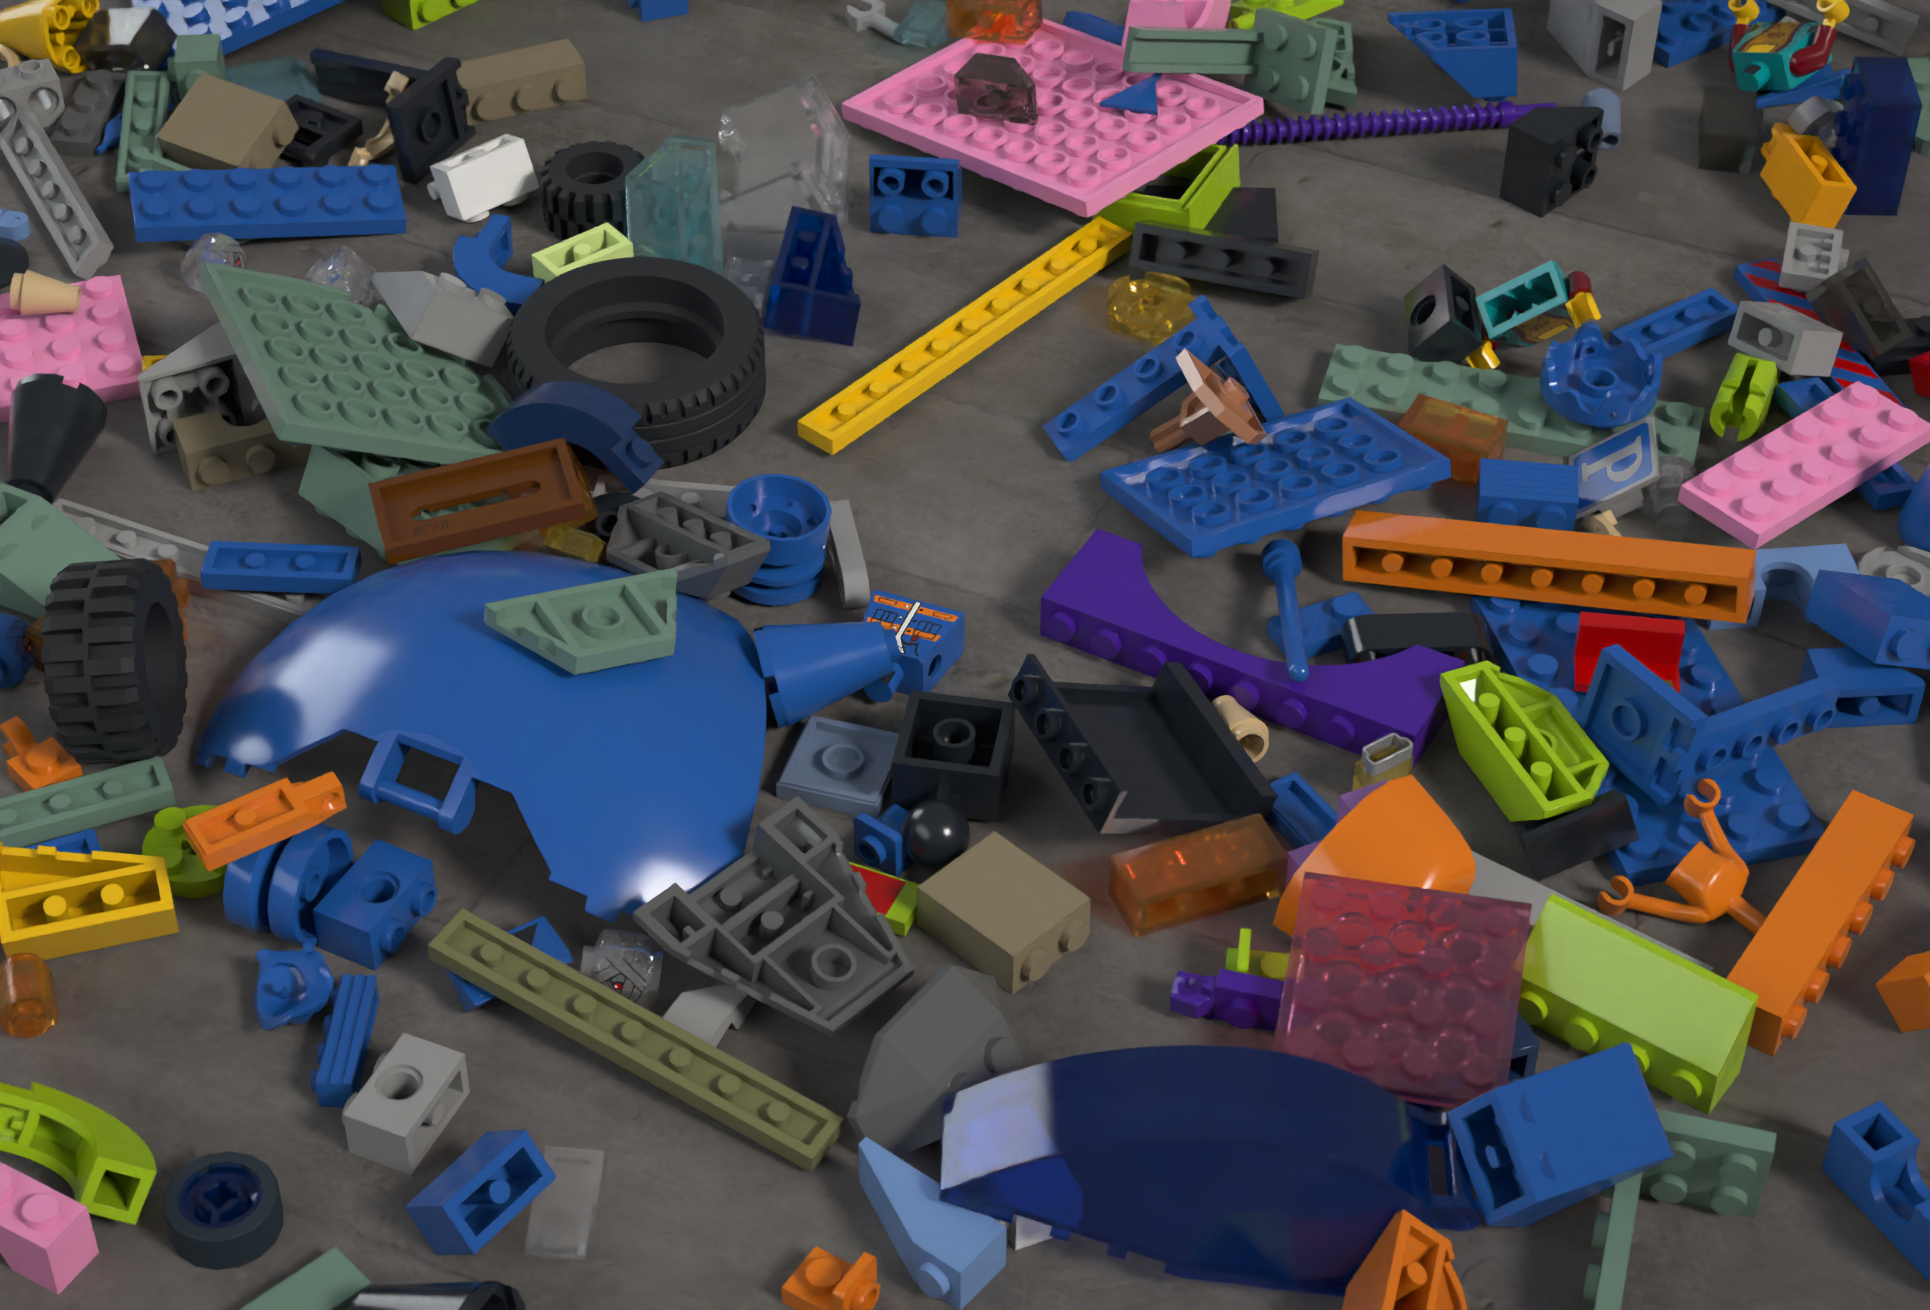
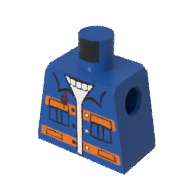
(927, 639)

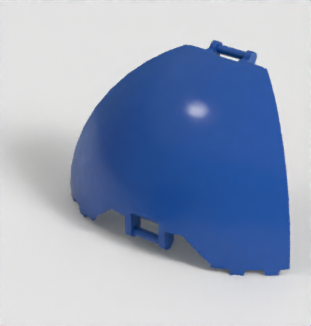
(616, 769)

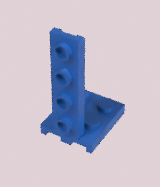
(1157, 377)
(1664, 738)

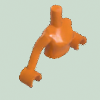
(1704, 878)

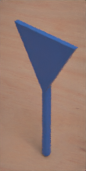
(1137, 98)

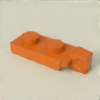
(262, 818)

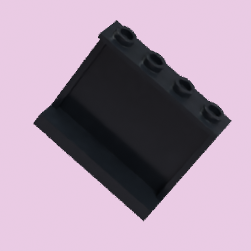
(1142, 753)

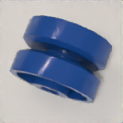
(285, 882)

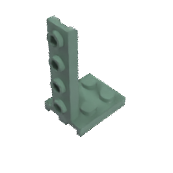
(1281, 56)
(1711, 1168)

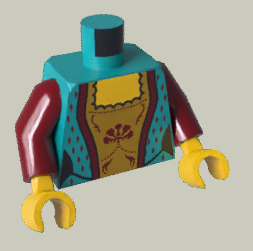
(1781, 53)
(1532, 310)

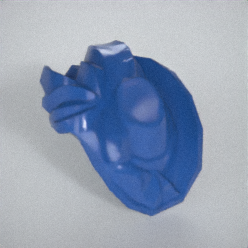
(290, 986)

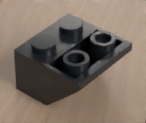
(1551, 156)

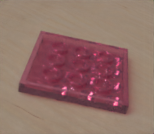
(1405, 986)

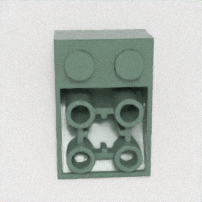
(35, 547)

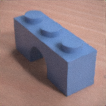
(1790, 577)

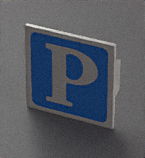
(1617, 470)

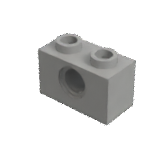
(1786, 337)
(406, 1103)

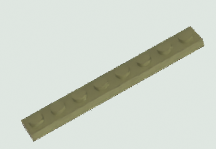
(637, 1039)

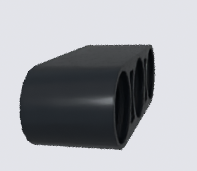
(1451, 633)

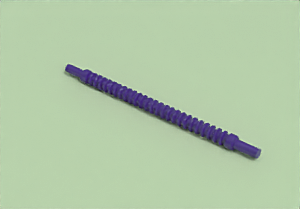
(1502, 114)

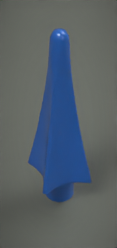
(1822, 83)

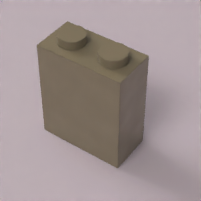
(226, 127)
(1004, 912)

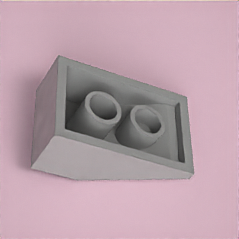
(447, 313)

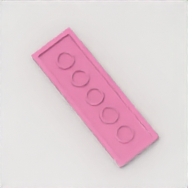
(1805, 464)

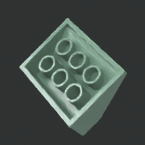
(340, 491)

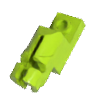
(1745, 396)

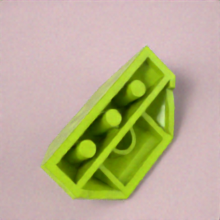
(1521, 743)

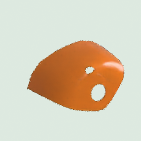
(1392, 839)

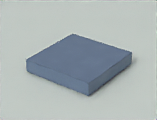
(840, 767)

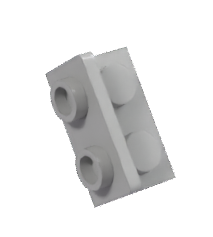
(1811, 256)

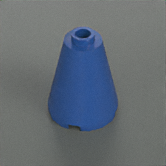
(821, 663)

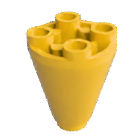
(47, 30)

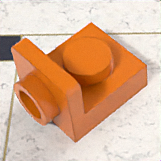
(832, 1283)

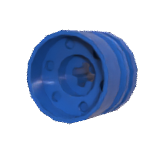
(796, 522)

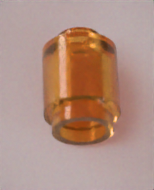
(27, 996)

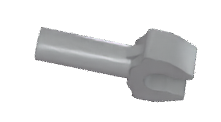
(871, 17)

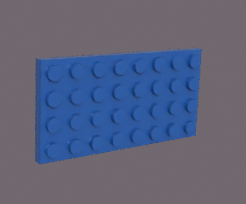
(1759, 800)

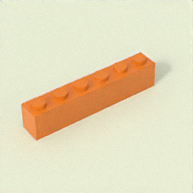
(1818, 914)

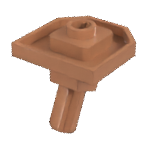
(1209, 410)

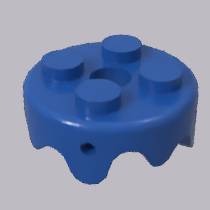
(1579, 367)

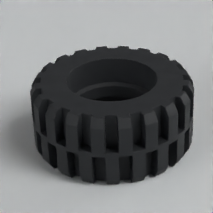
(114, 661)

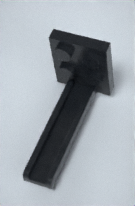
(423, 119)

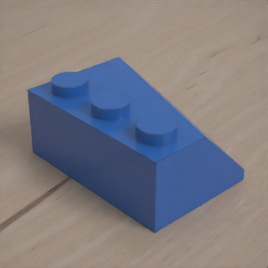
(1468, 45)

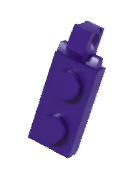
(1230, 997)

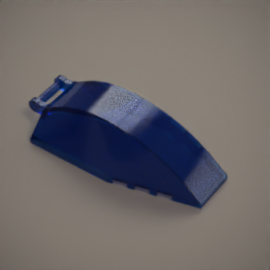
(1204, 1161)

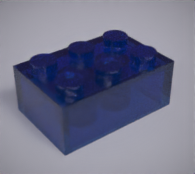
(1877, 132)

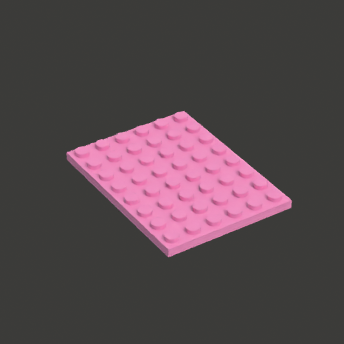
(1077, 150)

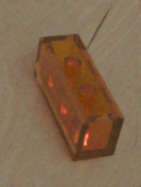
(1197, 875)

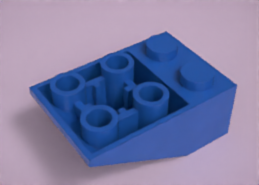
(1559, 1136)

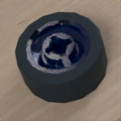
(230, 1235)

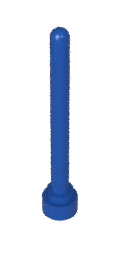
(1282, 565)

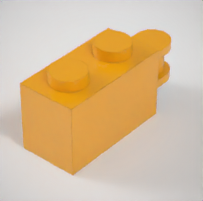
(1805, 177)

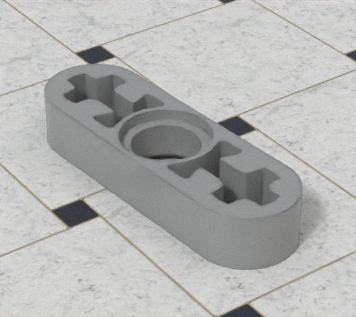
(1816, 118)
(847, 557)

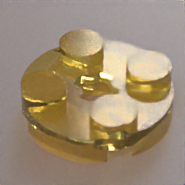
(1132, 308)

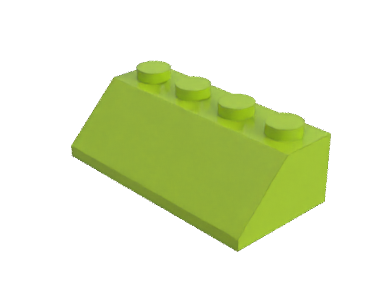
(1614, 988)

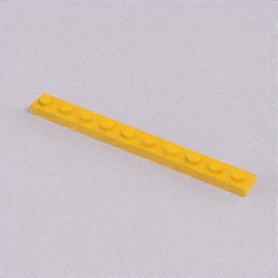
(963, 336)

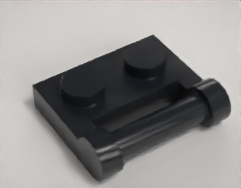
(323, 128)

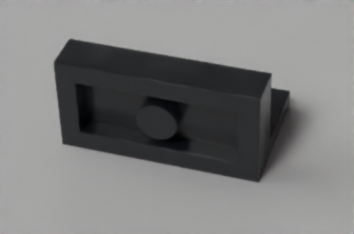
(1578, 835)

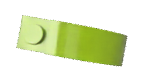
(81, 1143)

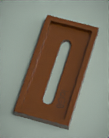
(532, 466)

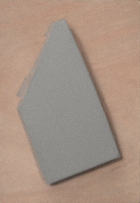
(710, 1011)

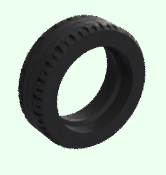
(650, 303)

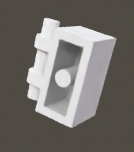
(484, 178)

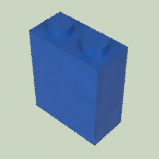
(1873, 617)

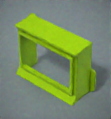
(1214, 176)

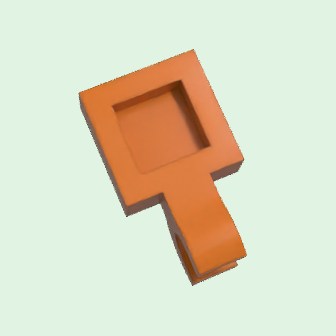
(33, 763)

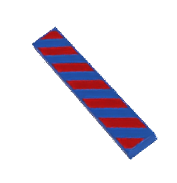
(1761, 283)

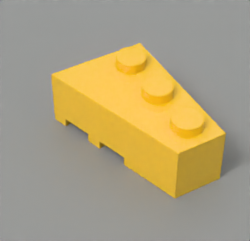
(81, 901)

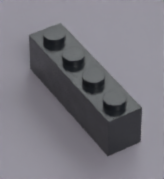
(1224, 258)

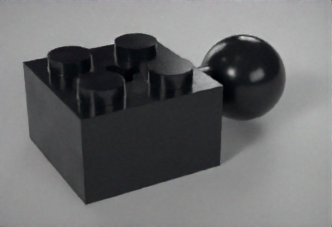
(950, 768)

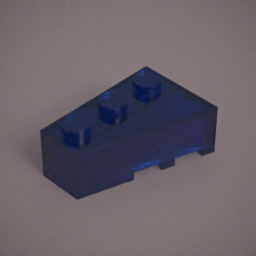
(812, 282)

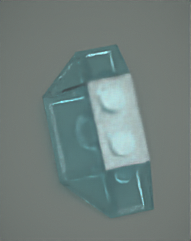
(676, 203)

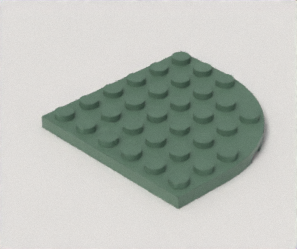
(350, 372)

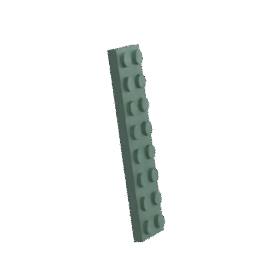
(1392, 382)

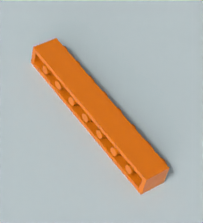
(1550, 566)

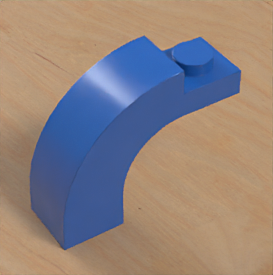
(482, 259)

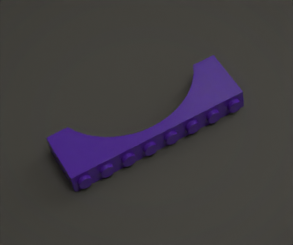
(1112, 611)

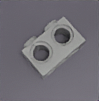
(19, 83)

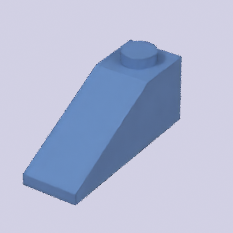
(942, 1245)

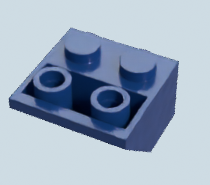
(915, 195)

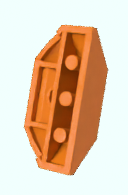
(1407, 1271)

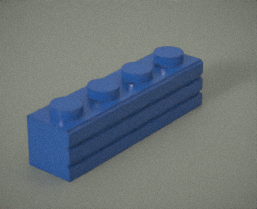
(347, 1039)

